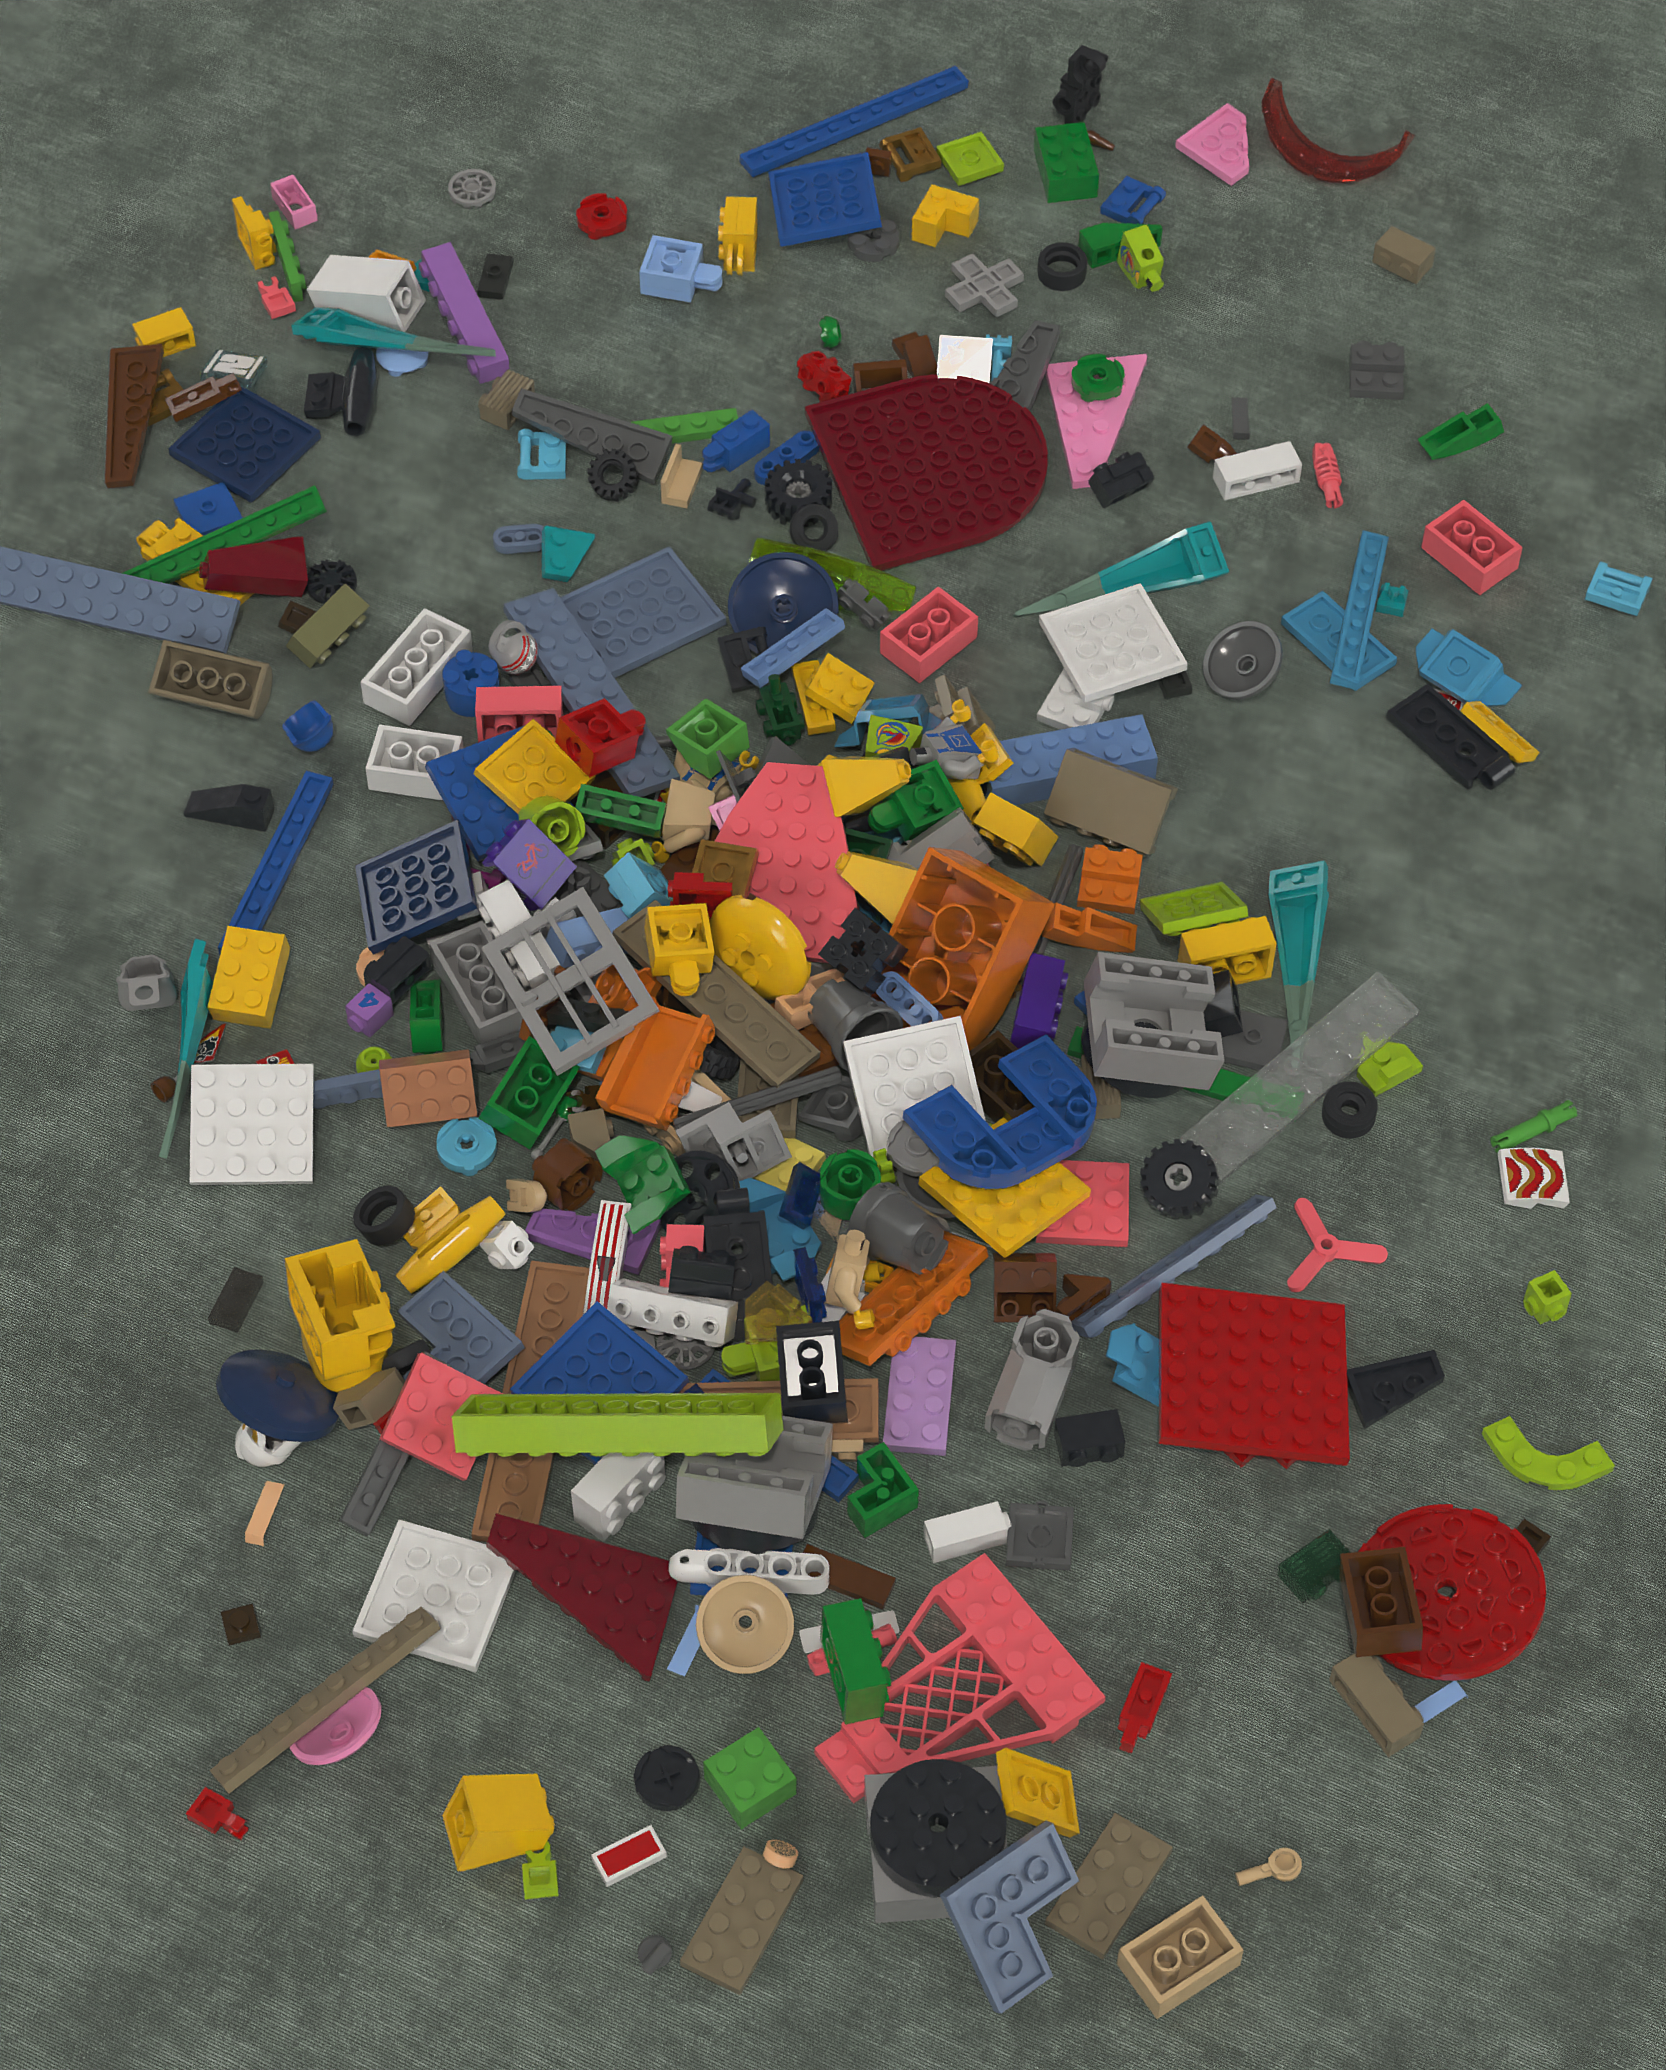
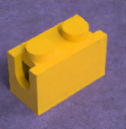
(169, 329)

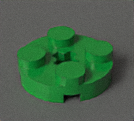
(1097, 389)

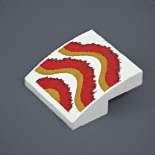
(1533, 1177)

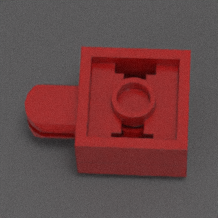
(599, 736)

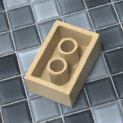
(1179, 1957)

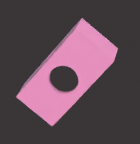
(289, 192)

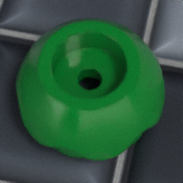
(830, 331)

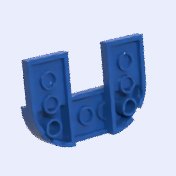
(1023, 1146)

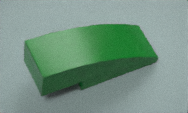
(1462, 433)

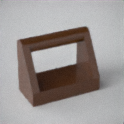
(878, 373)

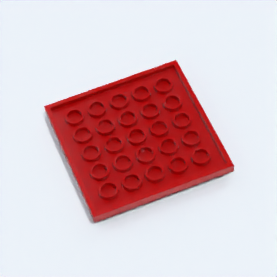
(1253, 1374)

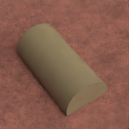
(212, 679)

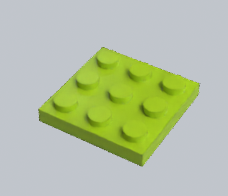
(1193, 908)

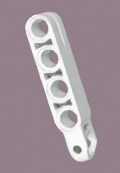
(735, 1561)

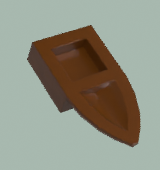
(1210, 445)

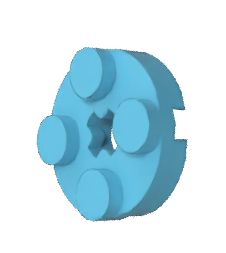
(466, 1160)

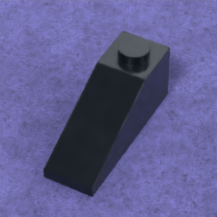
(233, 805)

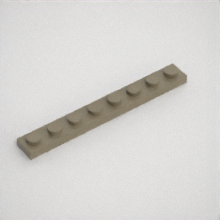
(324, 1699)

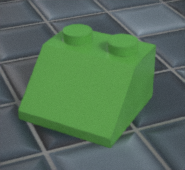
(706, 731)

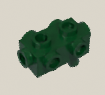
(779, 711)

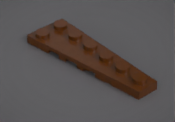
(130, 399)

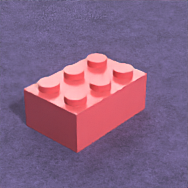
(1471, 547)
(928, 634)
(513, 707)

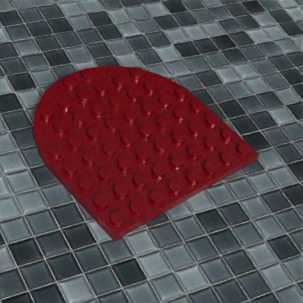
(930, 464)

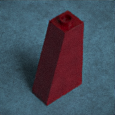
(258, 568)

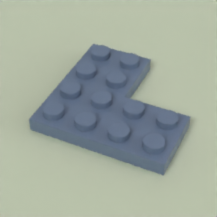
(460, 1329)
(993, 1910)

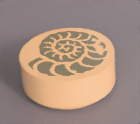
(780, 1854)

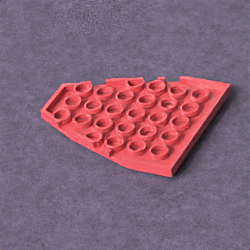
(798, 843)

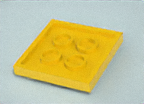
(531, 768)

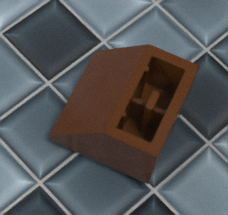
(1023, 1285)

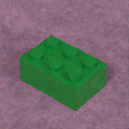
(1066, 162)
(527, 1095)
(854, 1661)

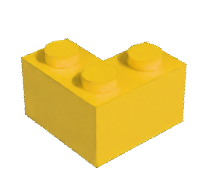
(944, 211)

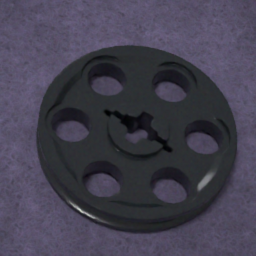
(700, 1182)

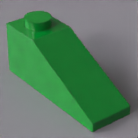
(1103, 241)
(426, 1017)

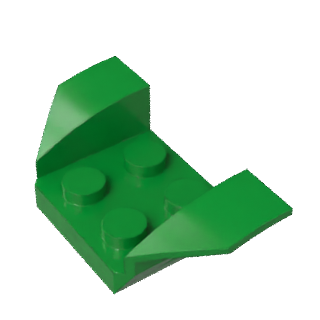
(645, 1176)

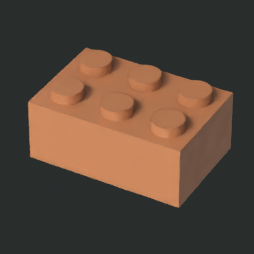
(427, 1088)

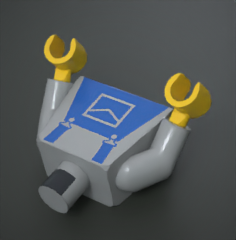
(954, 747)

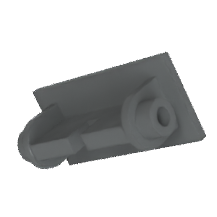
(868, 613)

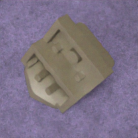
(947, 695)

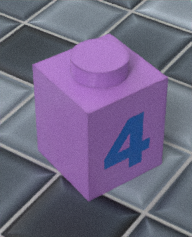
(369, 1010)

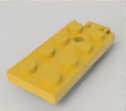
(159, 540)

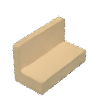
(679, 479)

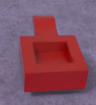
(213, 1812)

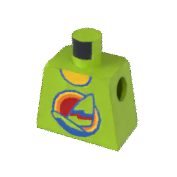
(1141, 258)
(890, 734)

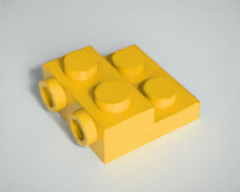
(254, 234)

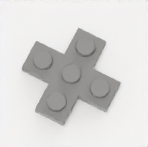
(984, 285)

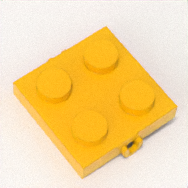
(839, 688)

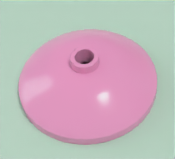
(340, 1732)

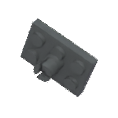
(593, 884)

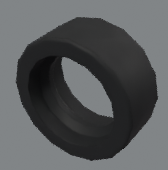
(1062, 280)
(393, 1227)

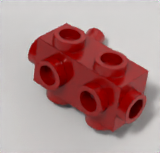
(823, 376)

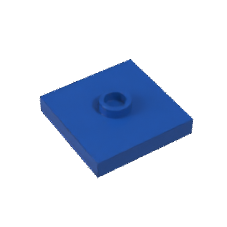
(208, 508)

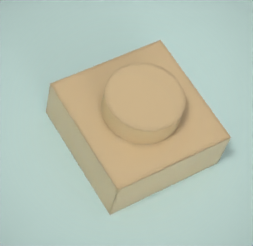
(847, 1449)

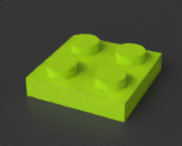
(970, 158)

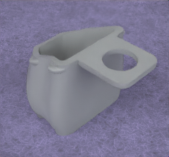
(146, 984)

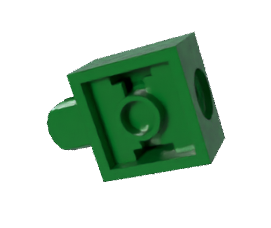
(916, 804)

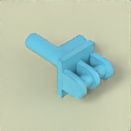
(1000, 353)

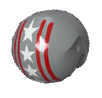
(515, 653)

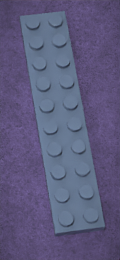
(116, 600)
(576, 666)

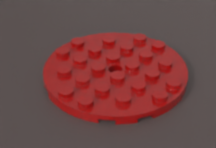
(1495, 1582)

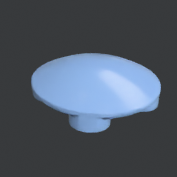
(401, 361)

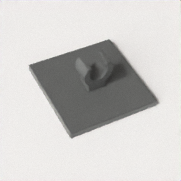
(736, 781)

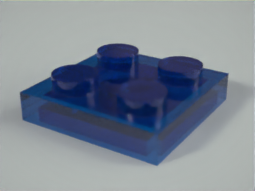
(810, 1292)

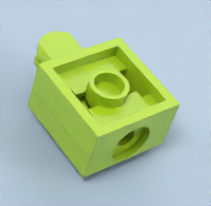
(756, 1358)

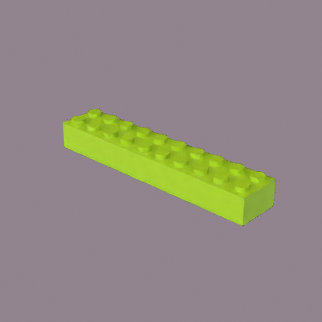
(618, 1424)

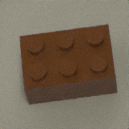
(1380, 1602)

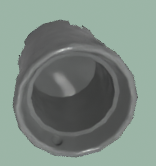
(848, 1013)
(899, 1229)

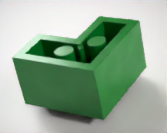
(886, 1494)

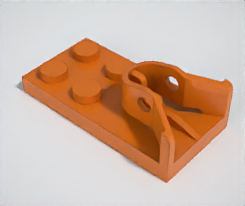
(617, 995)

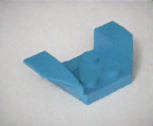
(1464, 669)
(898, 708)
(782, 1234)
(1136, 1361)

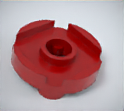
(597, 227)

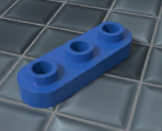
(800, 446)

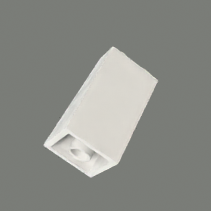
(370, 289)

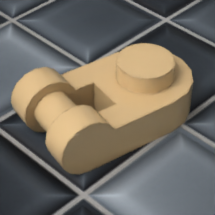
(525, 1195)

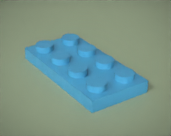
(1318, 628)

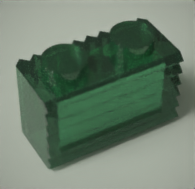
(1313, 1567)

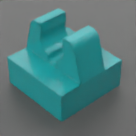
(1392, 600)

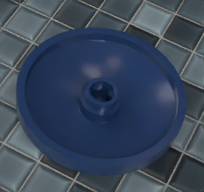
(779, 594)
(276, 1395)

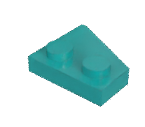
(563, 551)

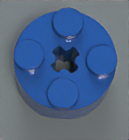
(462, 677)

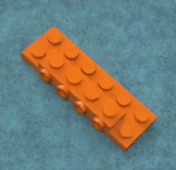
(910, 1301)

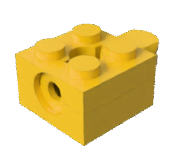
(738, 234)
(679, 944)

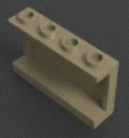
(1109, 801)

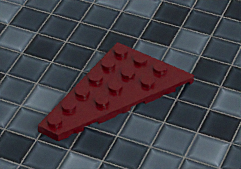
(606, 1588)

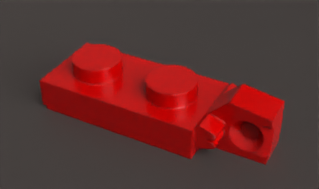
(1142, 1704)

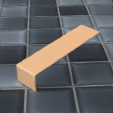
(263, 1513)

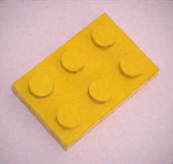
(1037, 1791)

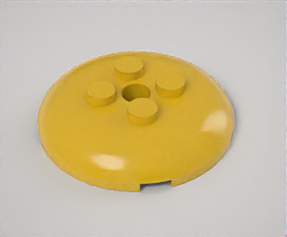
(760, 946)

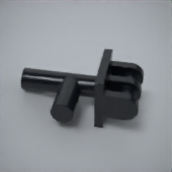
(729, 502)

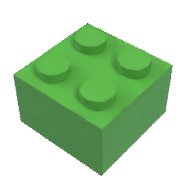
(749, 1778)

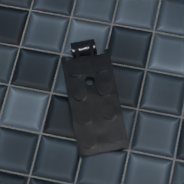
(1446, 732)
(738, 1226)

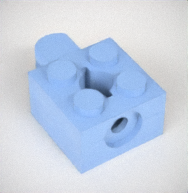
(676, 269)

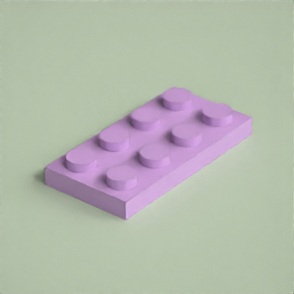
(920, 1397)

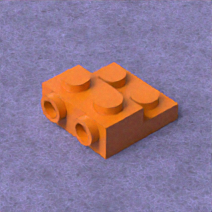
(1110, 879)

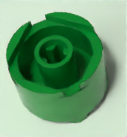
(845, 1180)

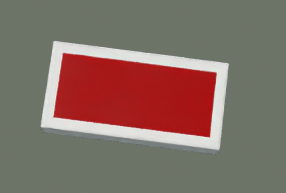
(628, 1855)

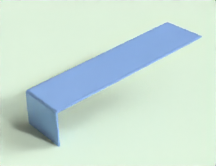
(686, 1649)
(1440, 1700)

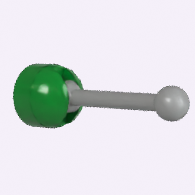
(561, 1111)

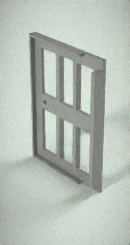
(568, 979)

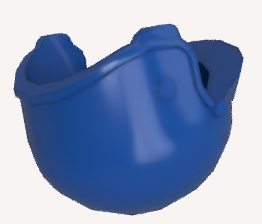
(309, 727)

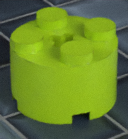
(557, 820)

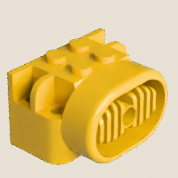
(340, 1313)

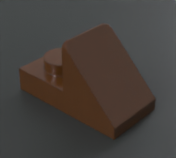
(917, 353)
(1082, 1294)

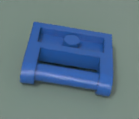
(1127, 197)

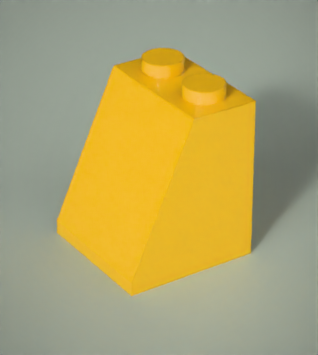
(496, 1818)

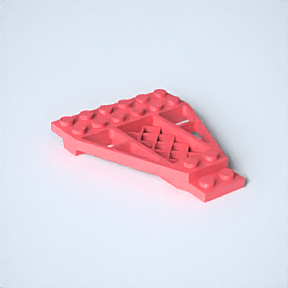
(1013, 1646)

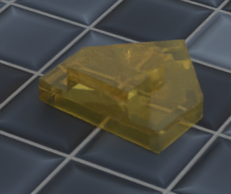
(771, 1308)

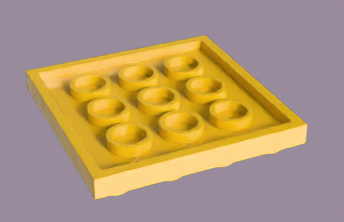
(1012, 1214)

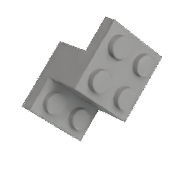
(746, 1146)

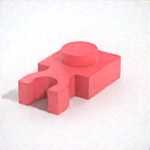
(276, 300)

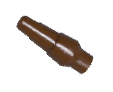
(1097, 140)

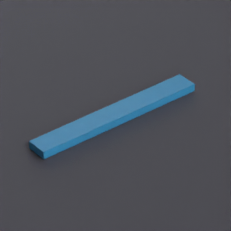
(1359, 610)

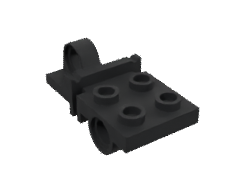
(1080, 85)

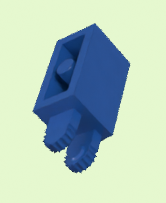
(737, 443)

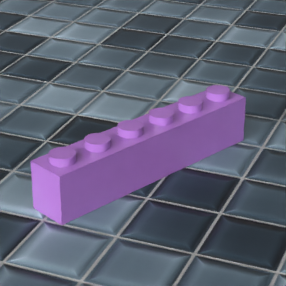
(463, 310)

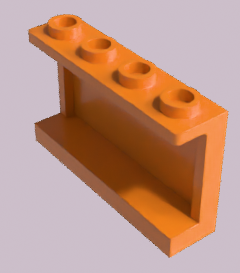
(655, 1067)

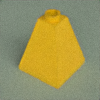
(862, 781)
(877, 880)

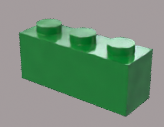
(621, 810)

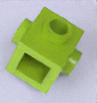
(637, 848)
(1547, 1297)

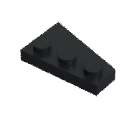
(1391, 1384)

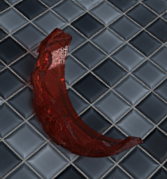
(1313, 159)

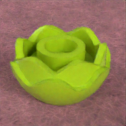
(370, 1055)

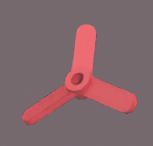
(1338, 1248)

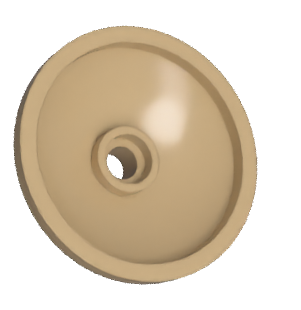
(740, 1647)

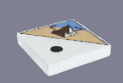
(964, 357)

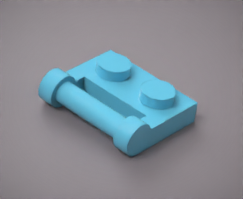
(551, 456)
(1618, 589)

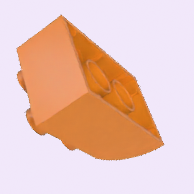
(966, 938)

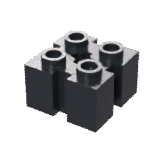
(879, 946)

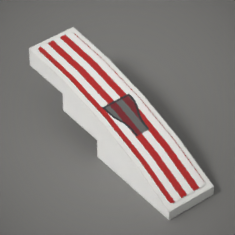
(607, 1252)

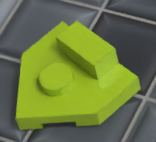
(1388, 1067)

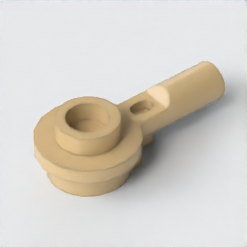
(1282, 1864)

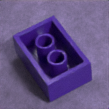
(1039, 1000)

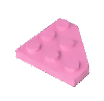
(1219, 144)

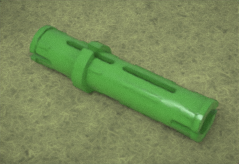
(1544, 1121)

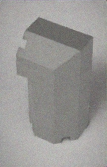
(952, 833)
(1033, 1380)

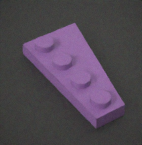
(576, 1236)

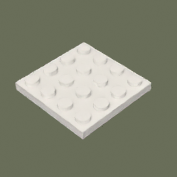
(1112, 643)
(904, 1068)
(251, 1124)
(447, 1576)

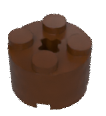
(567, 1175)

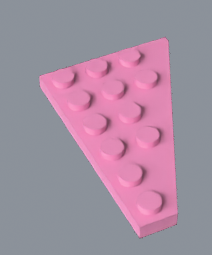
(1093, 427)

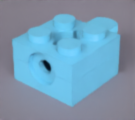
(637, 884)

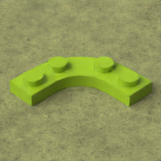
(1548, 1470)

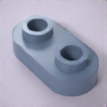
(518, 538)

